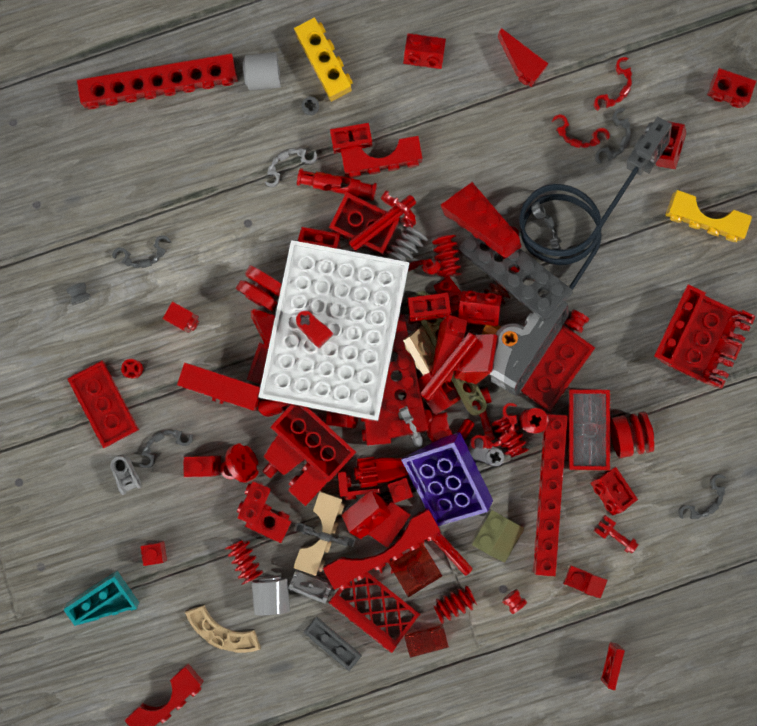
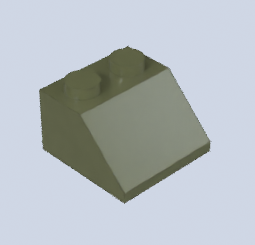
(497, 535)

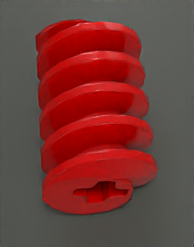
(445, 256)
(538, 426)
(513, 445)
(244, 561)
(454, 604)

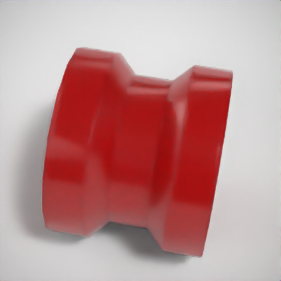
(577, 321)
(129, 366)
(514, 601)

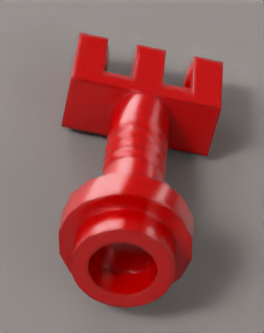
(609, 530)

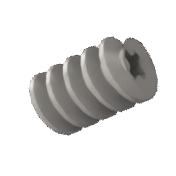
(406, 245)

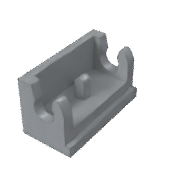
(310, 586)

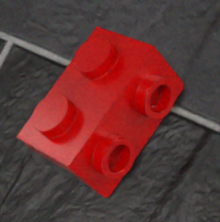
(424, 51)
(254, 502)

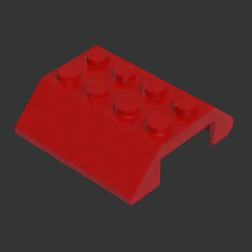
(702, 337)

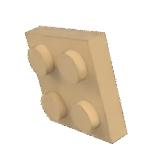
(421, 349)

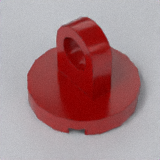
(241, 464)

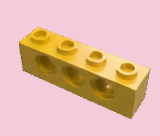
(305, 34)

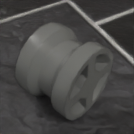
(78, 293)

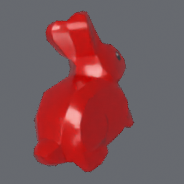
(437, 425)

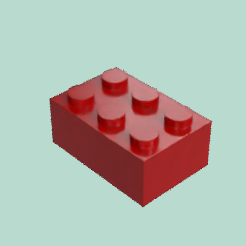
(355, 216)

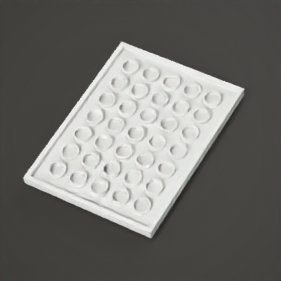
(360, 304)

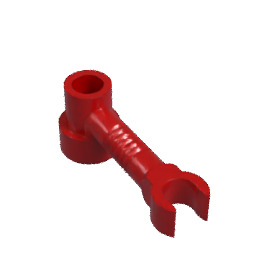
(483, 416)

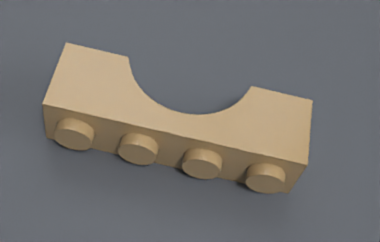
(310, 557)

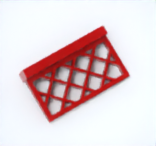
(367, 625)

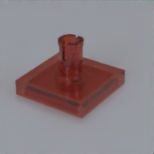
(415, 570)

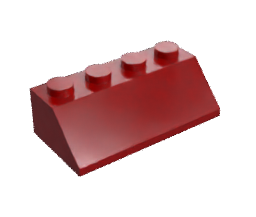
(313, 440)

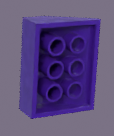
(448, 480)

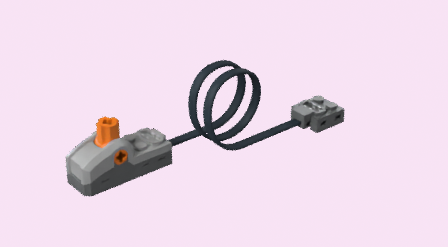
(521, 347)

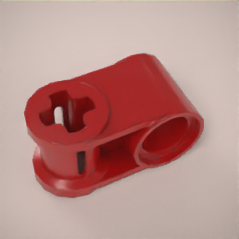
(316, 331)

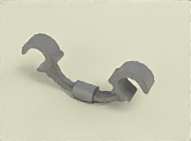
(282, 156)
(416, 436)

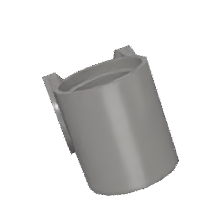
(483, 454)
(126, 475)

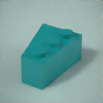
(101, 600)

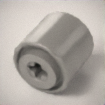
(262, 71)
(270, 595)

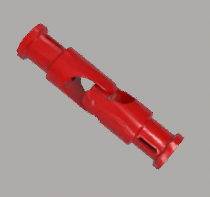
(332, 183)

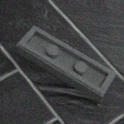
(332, 643)

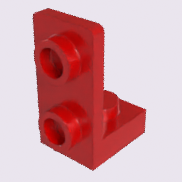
(448, 286)
(345, 482)

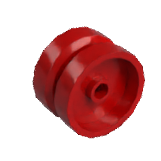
(260, 289)

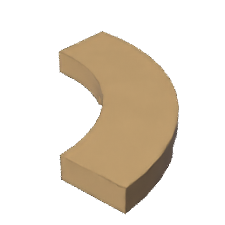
(220, 636)

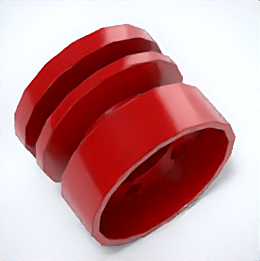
(635, 434)

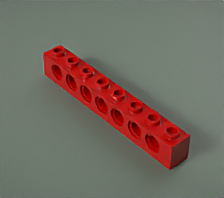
(89, 86)
(550, 496)

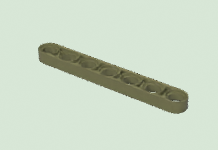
(467, 398)

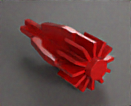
(378, 470)

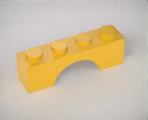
(684, 208)

